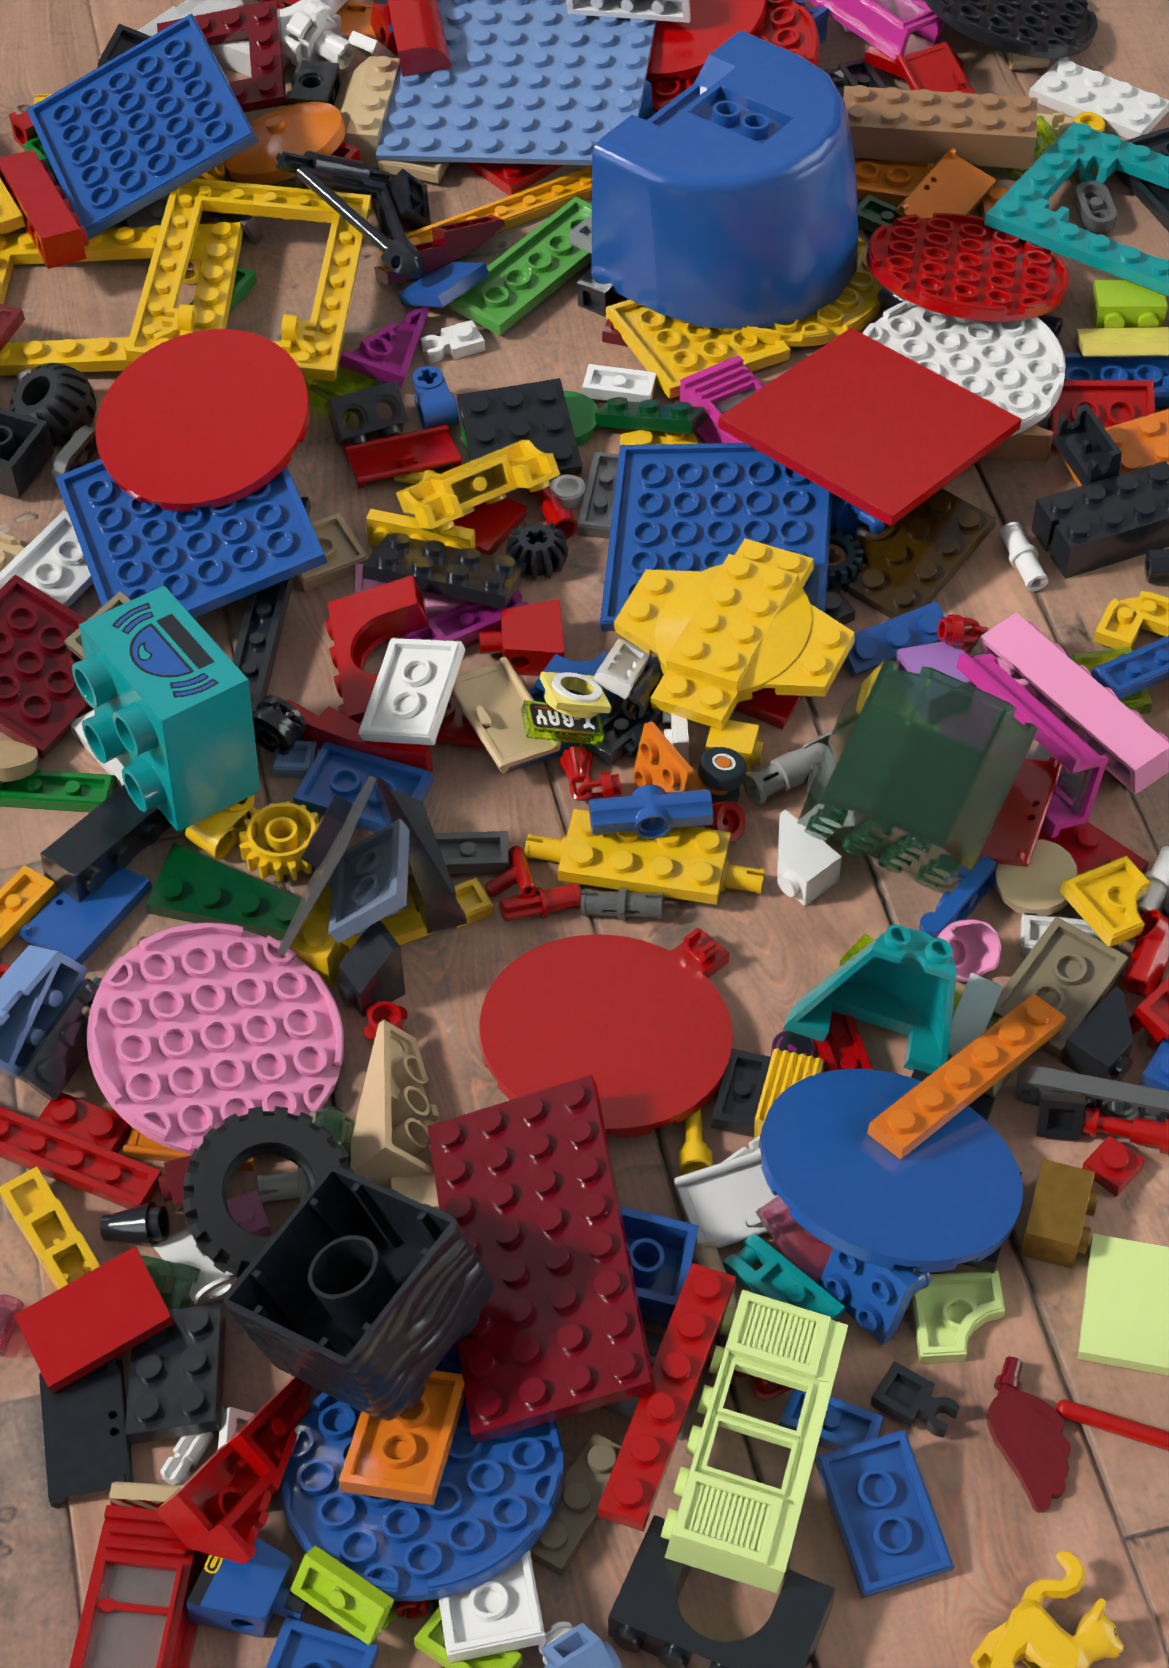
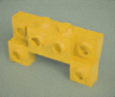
(485, 479)

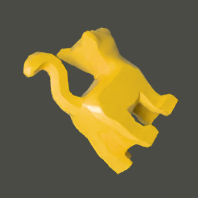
(1037, 1638)

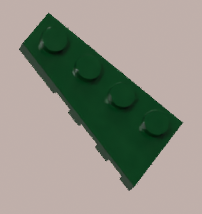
(210, 892)

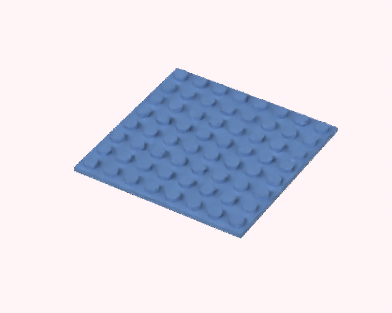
(520, 86)

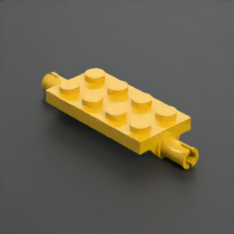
(681, 864)

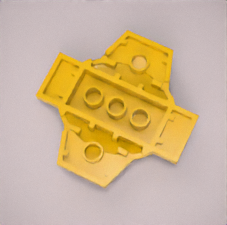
(734, 633)

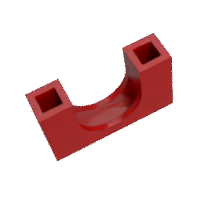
(359, 626)

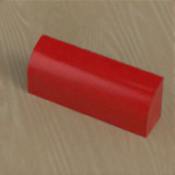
(419, 36)

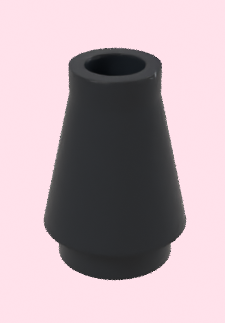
(138, 1225)

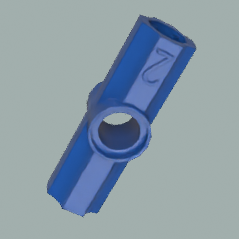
(651, 811)

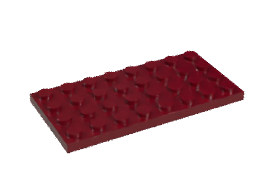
(548, 1224)

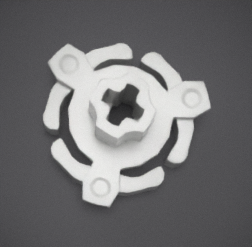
(319, 35)

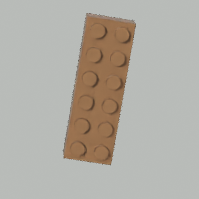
(928, 123)

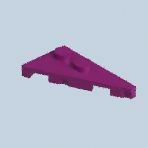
(389, 351)

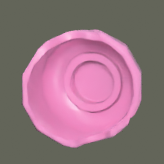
(974, 947)

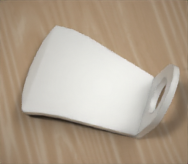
(211, 1283)

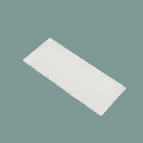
(973, 1012)

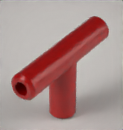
(519, 873)

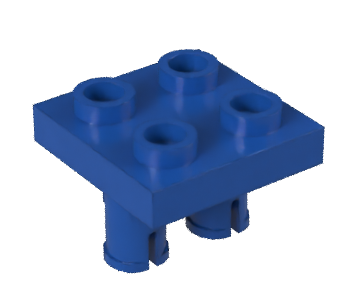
(872, 1293)

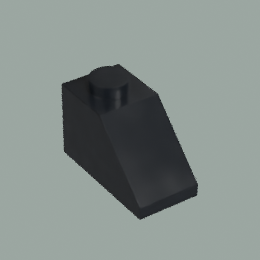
(372, 970)
(1102, 1041)

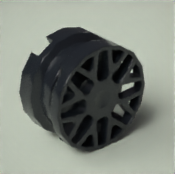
(276, 726)

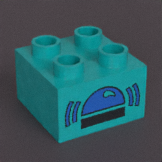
(167, 709)

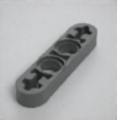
(1098, 1092)

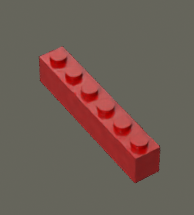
(44, 210)

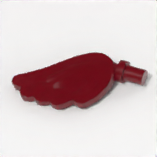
(1029, 1437)

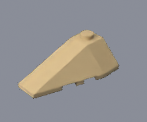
(393, 1111)

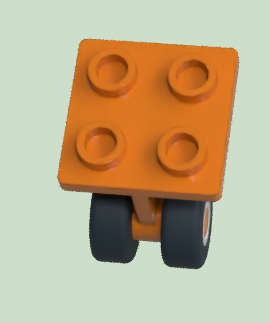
(662, 765)

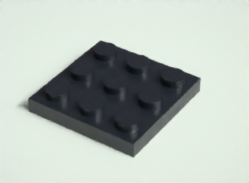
(520, 413)

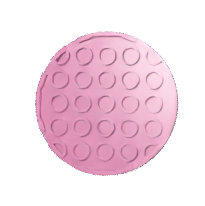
(209, 1028)

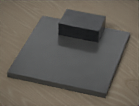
(325, 852)

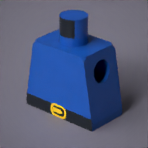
(247, 1594)

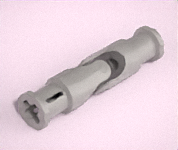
(785, 771)

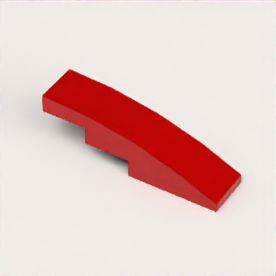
(343, 731)

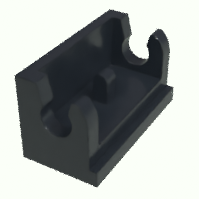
(1087, 447)

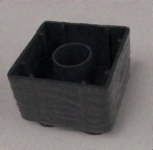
(362, 1293)

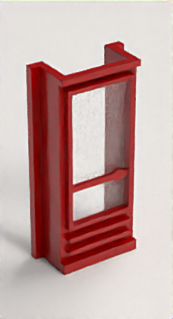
(138, 1595)

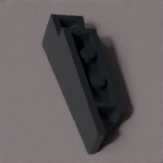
(427, 871)

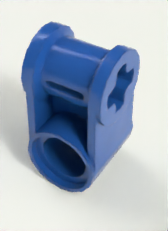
(433, 398)

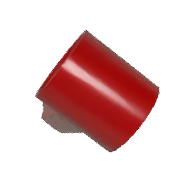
(1149, 955)

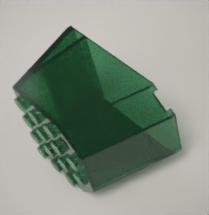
(917, 773)

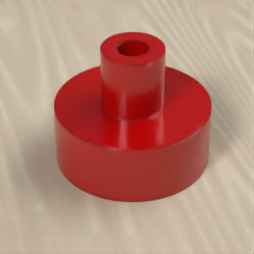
(728, 818)

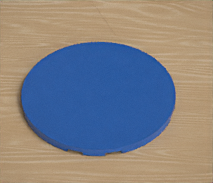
(928, 1211)
(483, 1520)

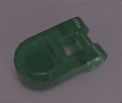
(183, 1275)

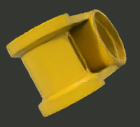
(220, 831)

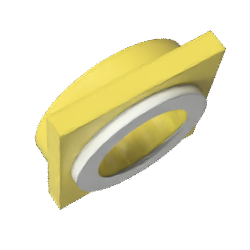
(572, 704)

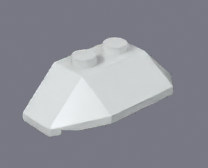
(634, 9)

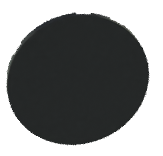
(1022, 26)

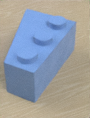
(30, 1001)

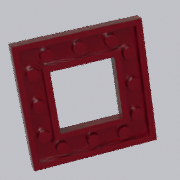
(263, 28)

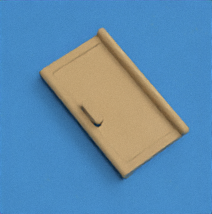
(494, 700)

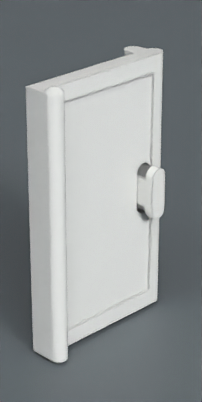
(724, 1199)

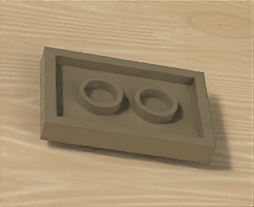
(1066, 972)

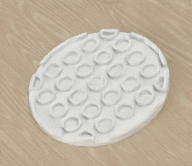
(1004, 362)

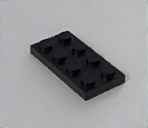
(446, 570)

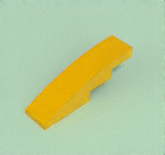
(48, 1228)

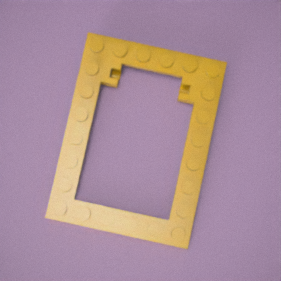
(214, 265)
(311, 343)

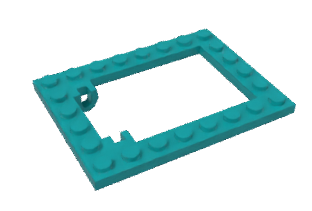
(1026, 212)

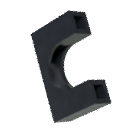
(651, 1621)

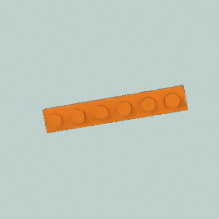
(966, 1076)

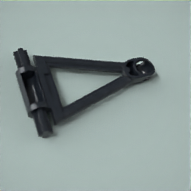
(328, 171)

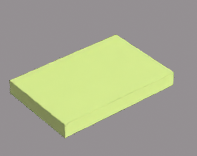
(1126, 1305)

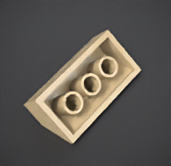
(365, 102)

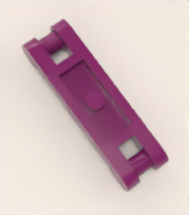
(464, 622)

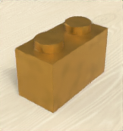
(1058, 1214)

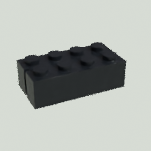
(1105, 520)

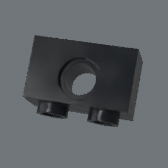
(315, 82)

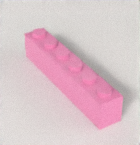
(1091, 711)

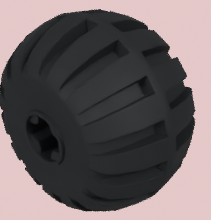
(56, 396)

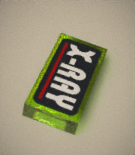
(548, 724)

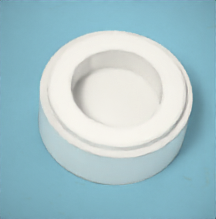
(569, 490)

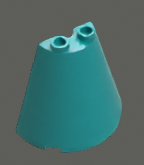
(894, 983)

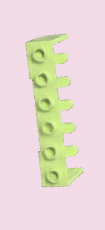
(729, 1520)

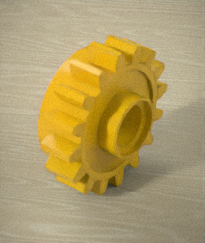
(277, 839)

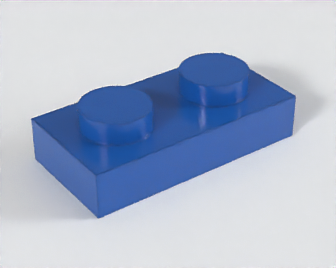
(842, 1424)

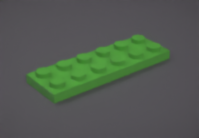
(527, 271)

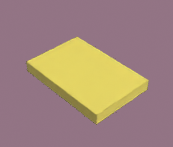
(1123, 342)

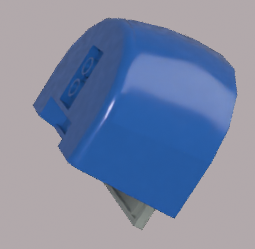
(730, 195)

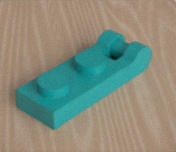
(779, 1279)

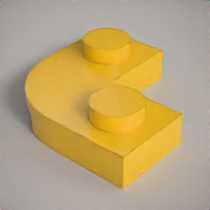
(1128, 616)

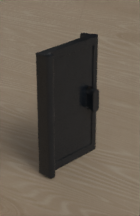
(80, 1440)

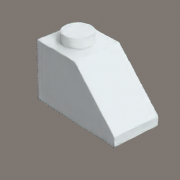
(803, 862)

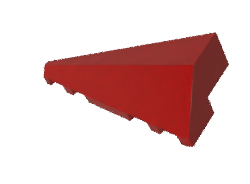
(230, 1493)

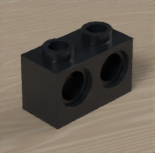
(364, 404)

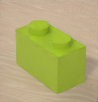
(1126, 305)

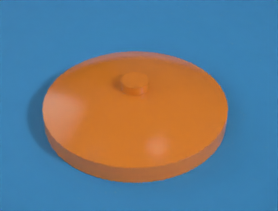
(289, 129)

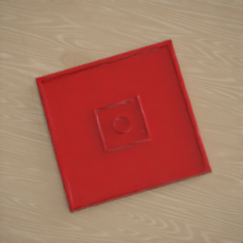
(870, 425)

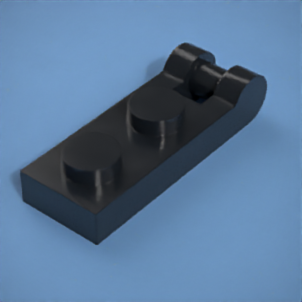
(61, 1047)

